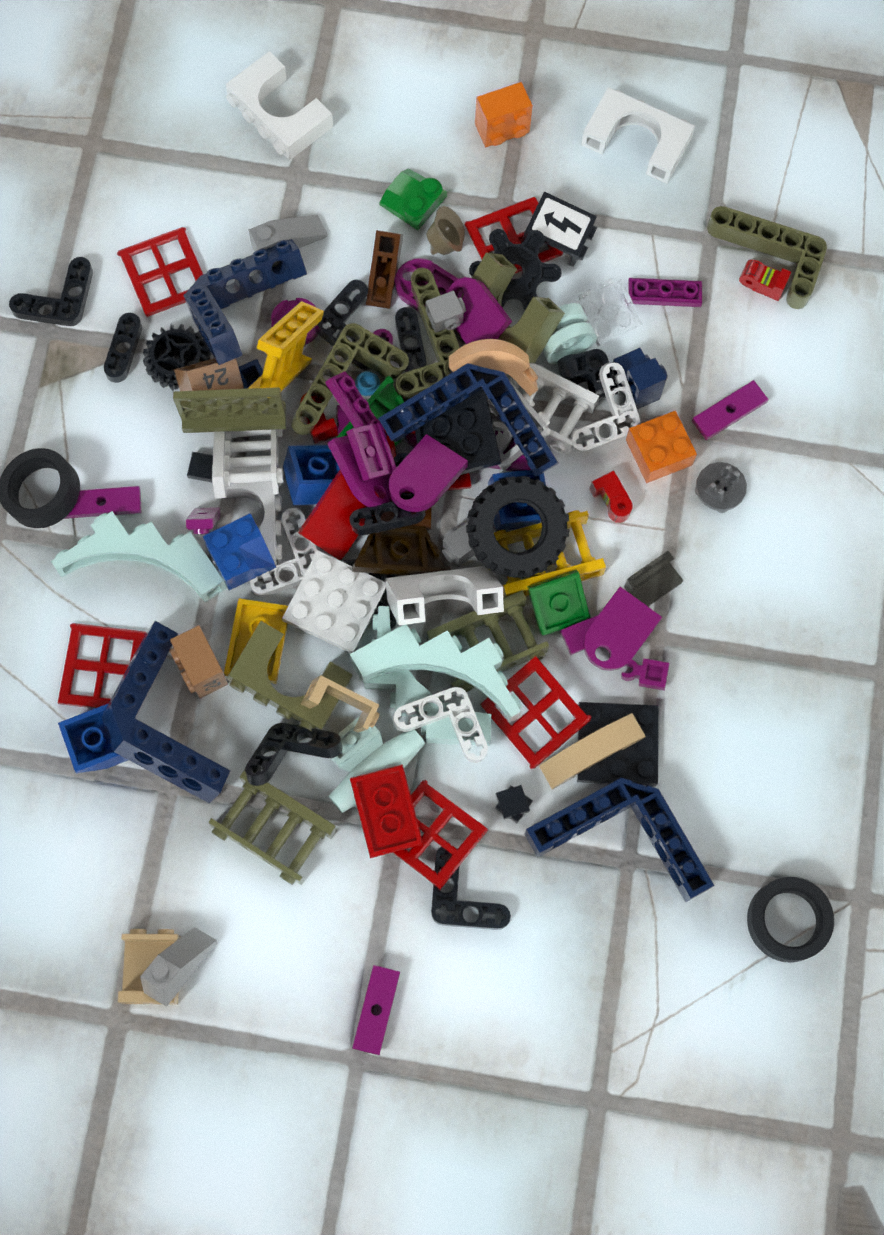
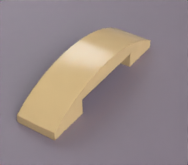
(591, 750)

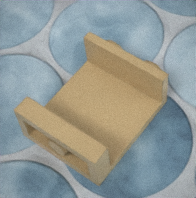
(323, 685)
(138, 955)

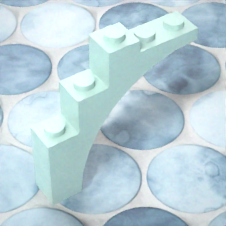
(146, 545)
(442, 654)
(410, 690)

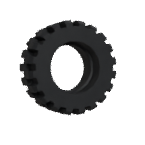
(552, 517)

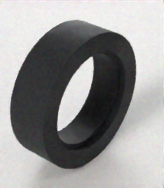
(20, 469)
(817, 900)

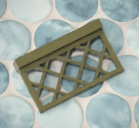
(231, 411)

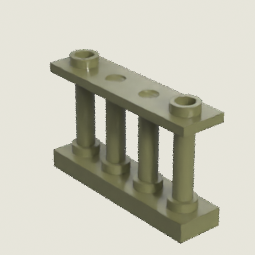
(466, 627)
(297, 814)

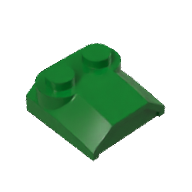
(413, 197)

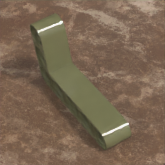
(775, 246)
(438, 340)
(332, 367)

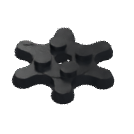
(527, 258)

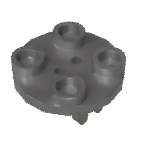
(714, 495)

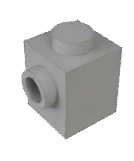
(445, 311)
(456, 545)

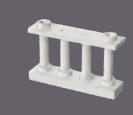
(560, 389)
(223, 463)

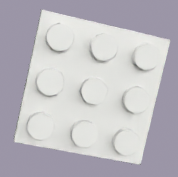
(334, 602)

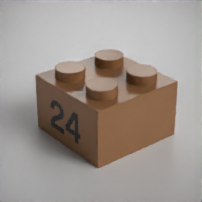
(209, 376)
(201, 667)

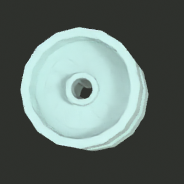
(571, 334)

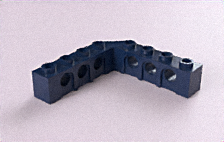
(211, 293)
(457, 388)
(147, 745)
(652, 814)

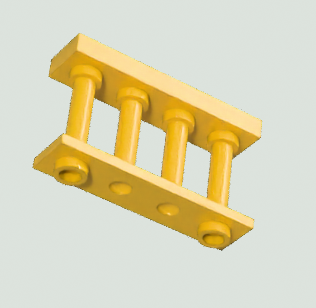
(285, 347)
(587, 569)

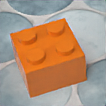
(503, 114)
(661, 446)

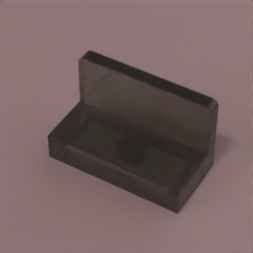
(654, 580)

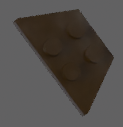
(400, 552)

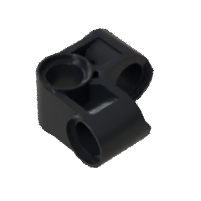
(578, 370)

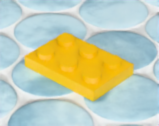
(246, 620)

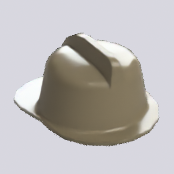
(446, 232)

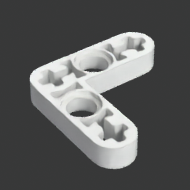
(618, 412)
(296, 565)
(455, 714)

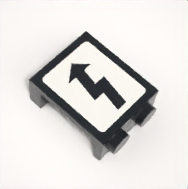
(562, 226)

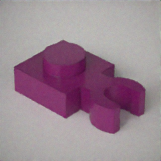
(650, 674)

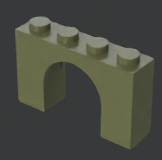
(539, 318)
(251, 676)

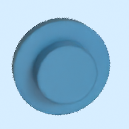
(367, 383)

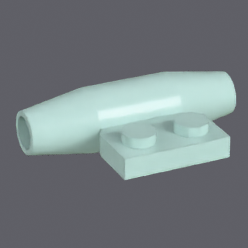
(367, 754)

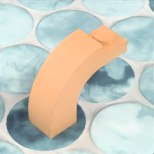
(497, 356)

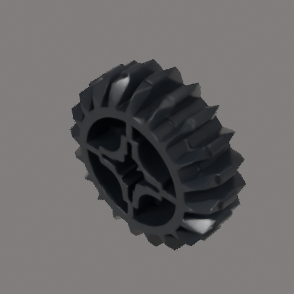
(161, 368)

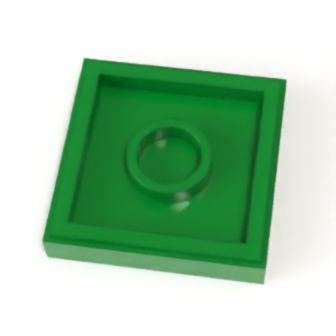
(559, 602)

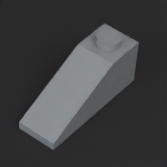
(301, 230)
(176, 965)

